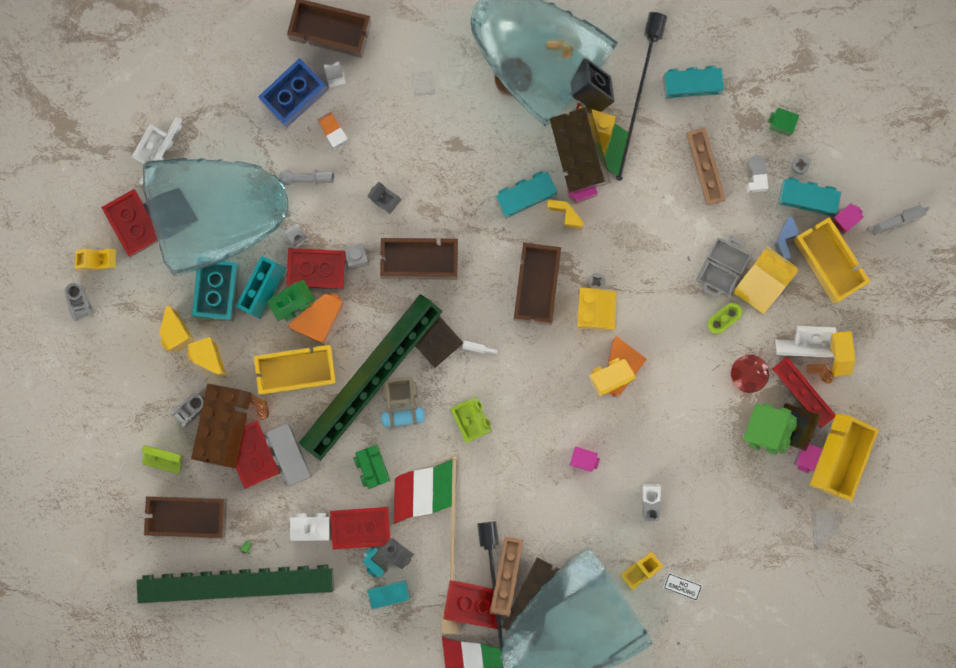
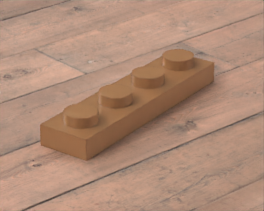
(706, 166)
(507, 576)

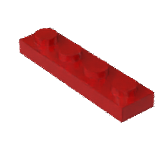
(803, 391)

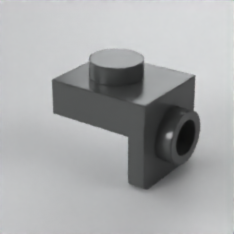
(384, 197)
(397, 553)

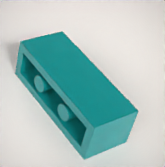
(693, 82)
(526, 194)
(809, 197)
(261, 287)

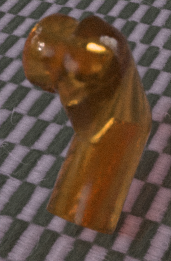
(560, 45)
(822, 371)
(261, 407)

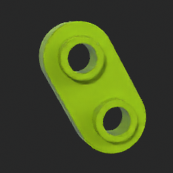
(724, 319)

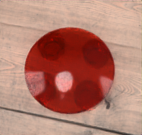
(749, 373)

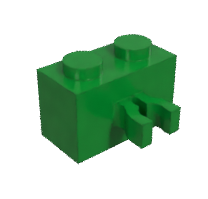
(291, 300)

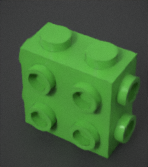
(770, 429)

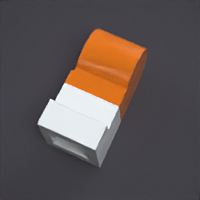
(333, 131)

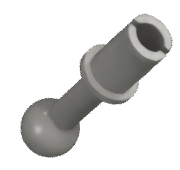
(288, 177)

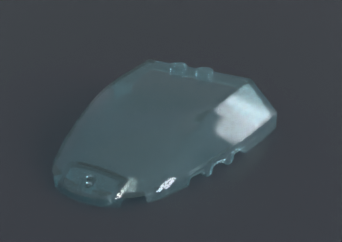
(514, 45)
(210, 209)
(575, 622)

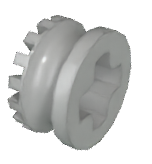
(804, 160)
(597, 276)

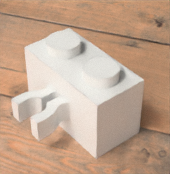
(310, 528)

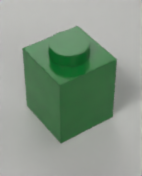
(783, 121)

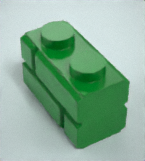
(372, 467)

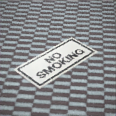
(682, 586)

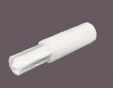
(479, 348)

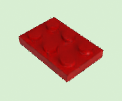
(131, 222)
(316, 267)
(255, 458)
(360, 528)
(470, 605)

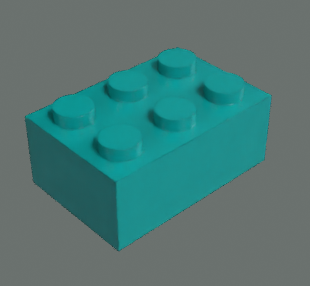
(216, 291)

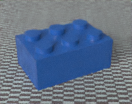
(293, 93)

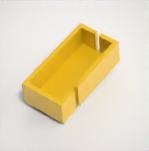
(831, 260)
(295, 370)
(844, 457)

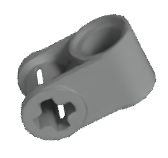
(79, 302)
(186, 412)

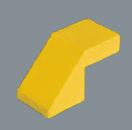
(571, 219)
(95, 259)
(844, 354)
(641, 570)

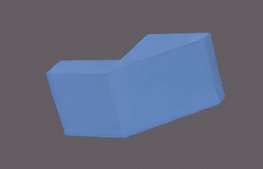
(787, 232)

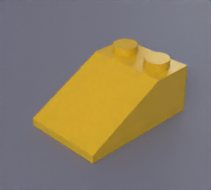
(765, 280)

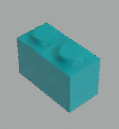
(388, 594)

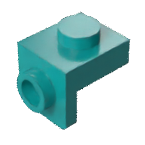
(373, 568)

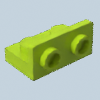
(471, 419)
(162, 459)

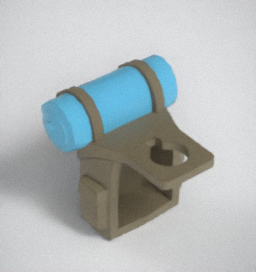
(401, 403)

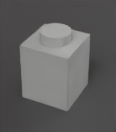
(356, 256)

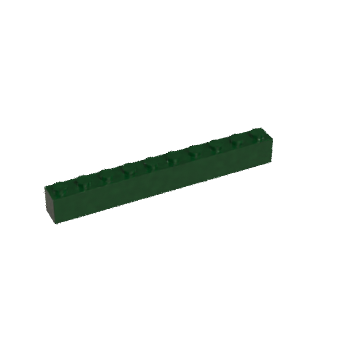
(370, 377)
(235, 585)

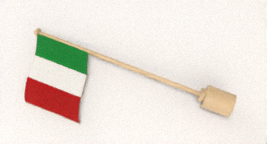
(426, 493)

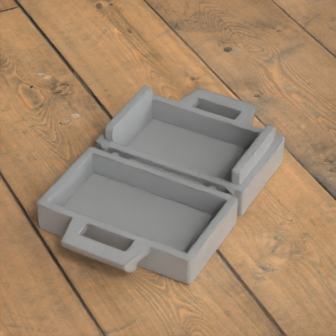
(908, 216)
(727, 260)

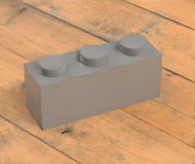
(288, 455)

